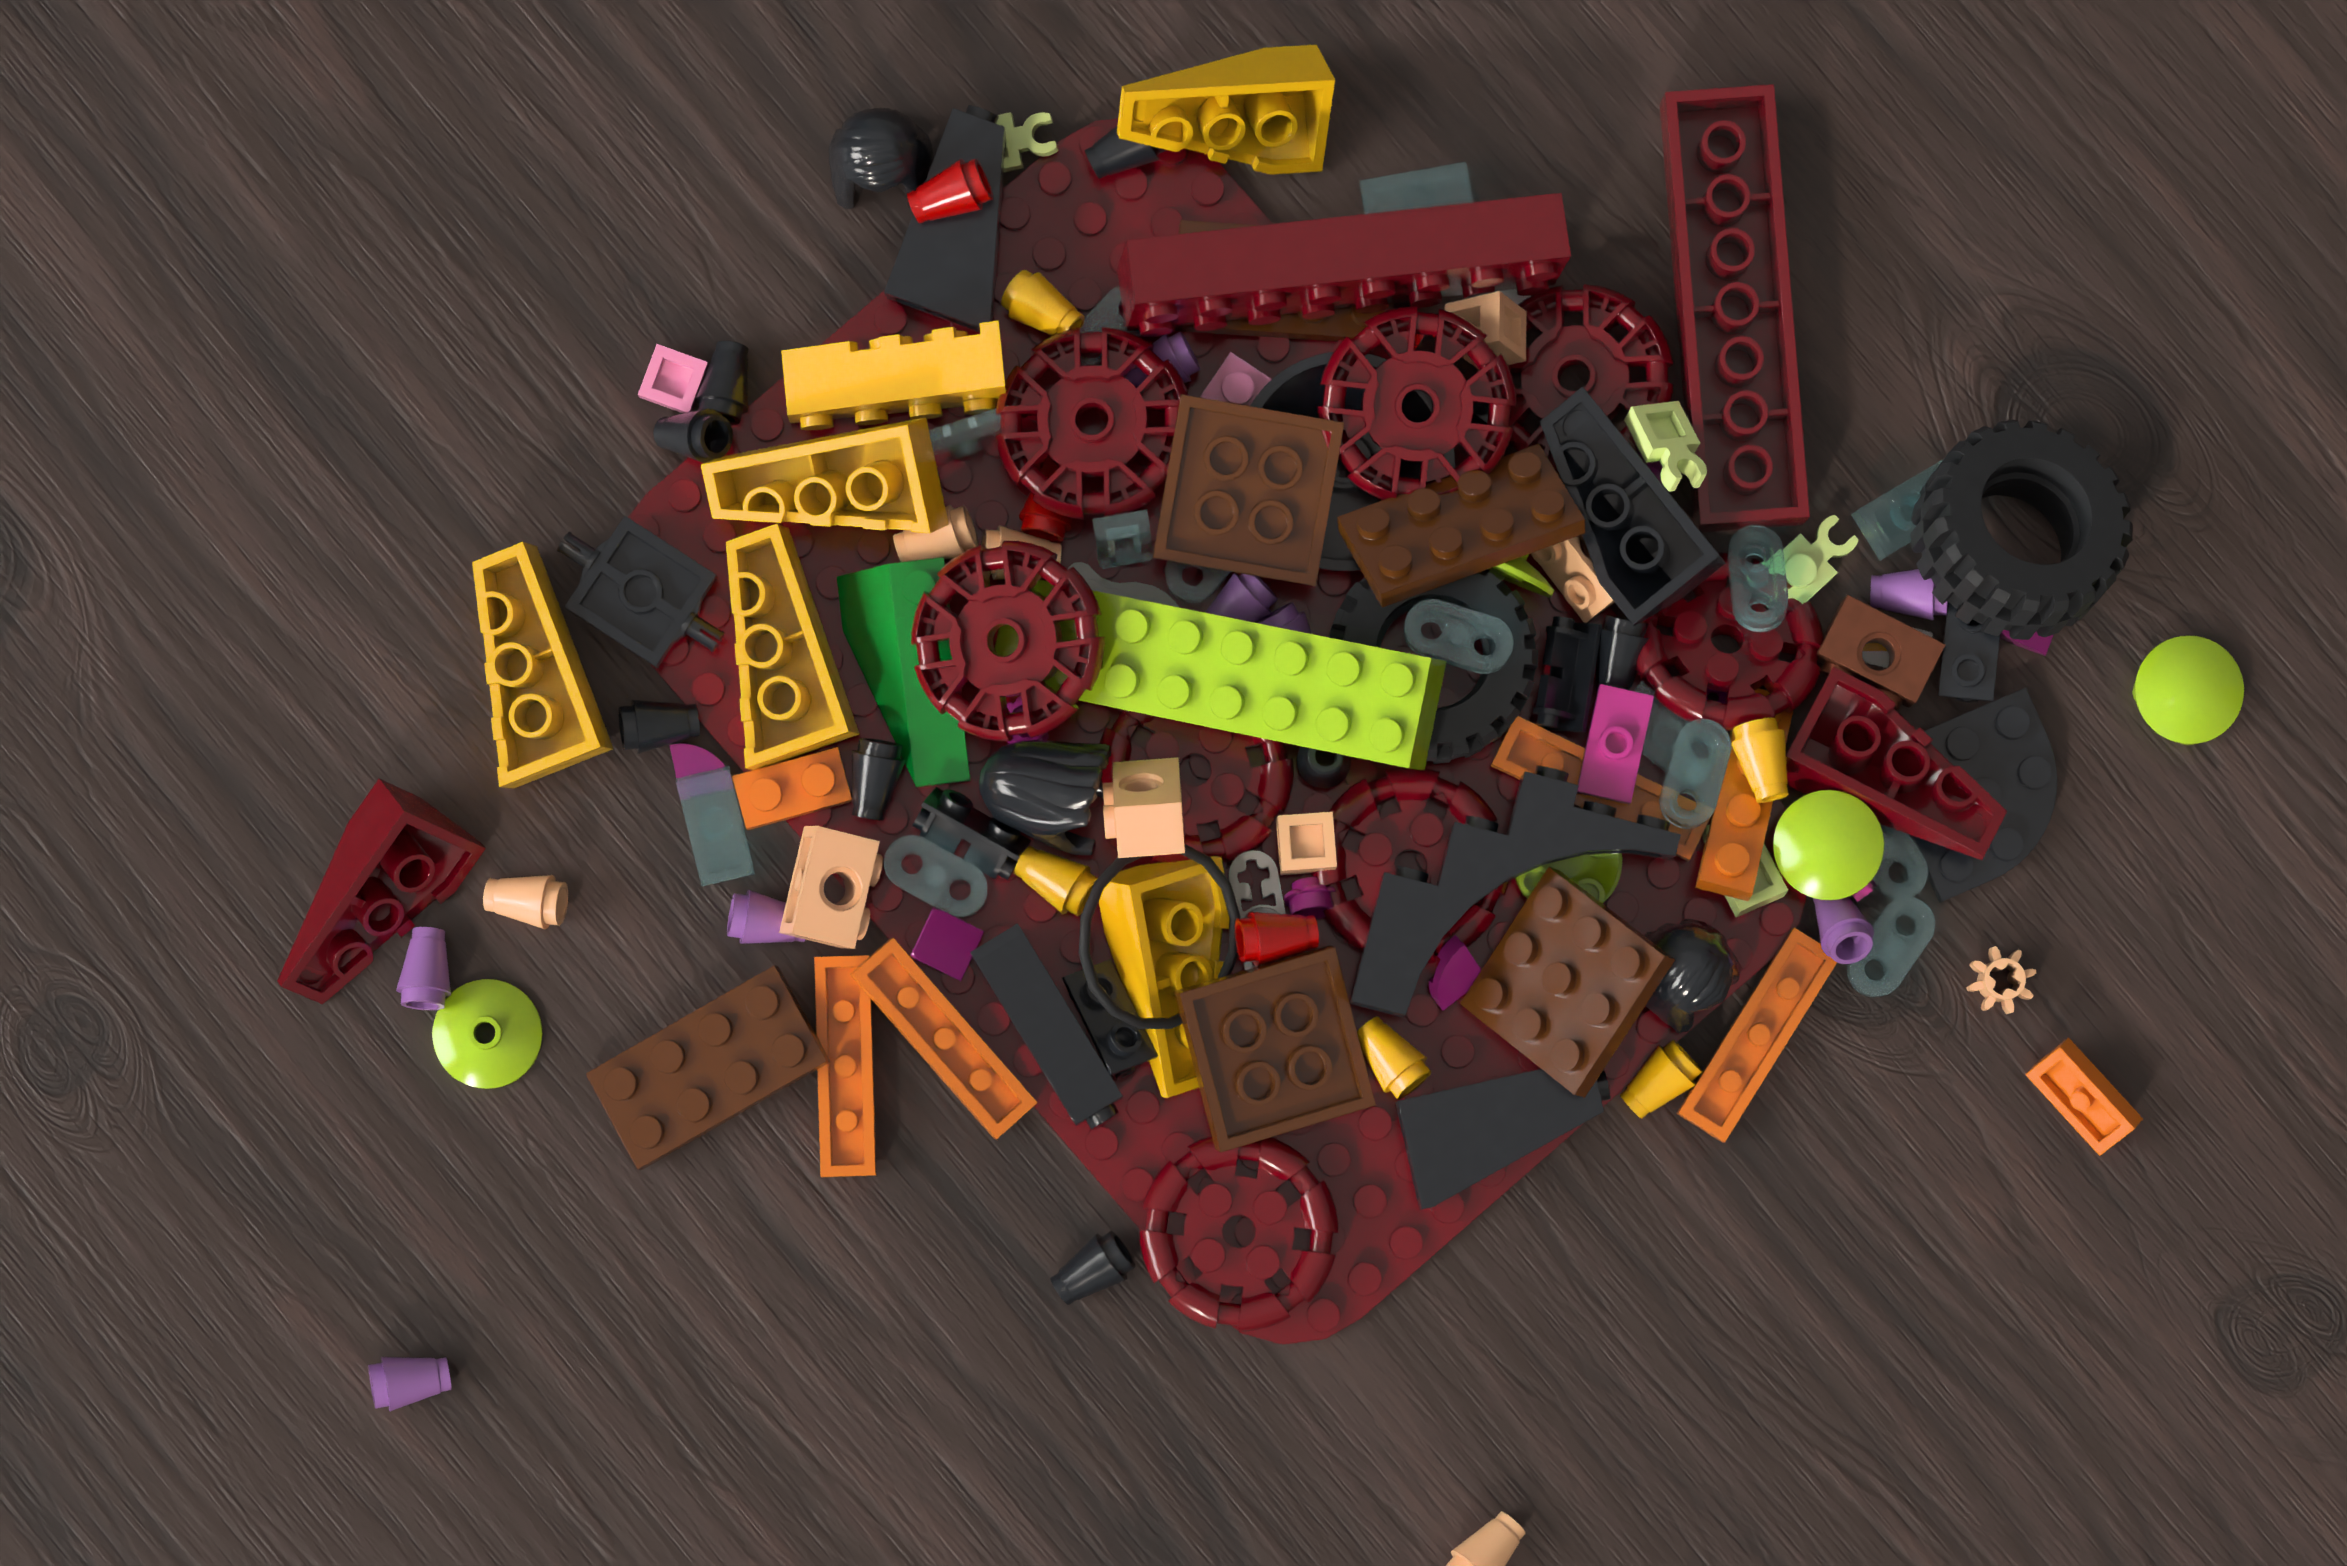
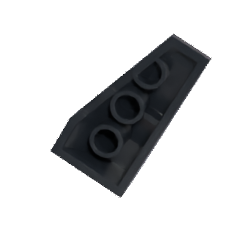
(1634, 529)

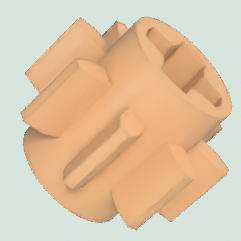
(2016, 976)

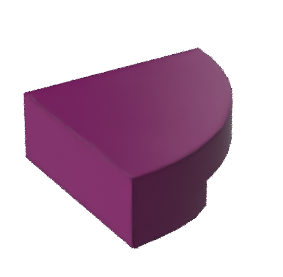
(692, 760)
(1453, 974)

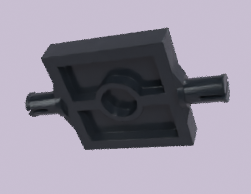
(641, 591)

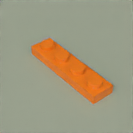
(1532, 746)
(1736, 830)
(1757, 1036)
(943, 1038)
(848, 1080)

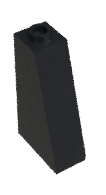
(952, 261)
(1048, 1027)
(1484, 1126)

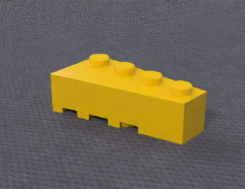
(894, 377)
(852, 478)
(786, 668)
(534, 674)

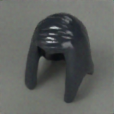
(878, 153)
(1046, 789)
(1699, 975)

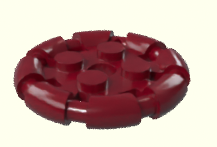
(1590, 347)
(1421, 371)
(1058, 414)
(1039, 645)
(1736, 672)
(1224, 788)
(1395, 834)
(1243, 1266)

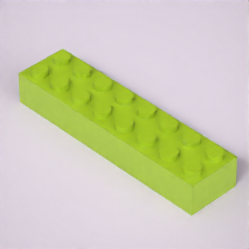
(1259, 680)

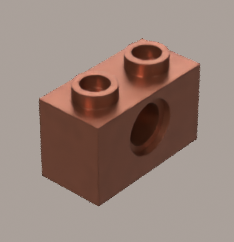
(1910, 651)

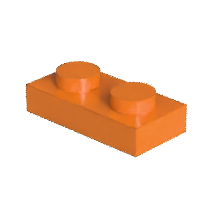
(792, 788)
(2084, 1096)

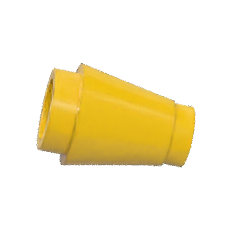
(1039, 304)
(1763, 758)
(1056, 879)
(1392, 1058)
(1661, 1079)

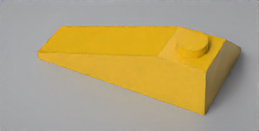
(1245, 108)
(1164, 938)

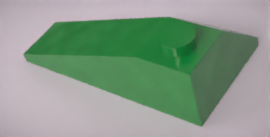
(878, 623)

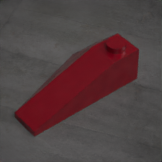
(1869, 750)
(384, 873)

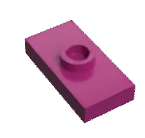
(1614, 744)

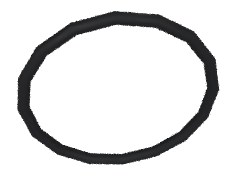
(1085, 934)

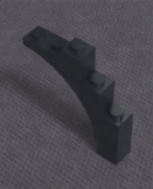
(1543, 829)

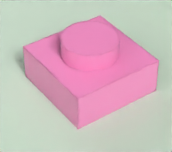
(673, 379)
(1235, 382)

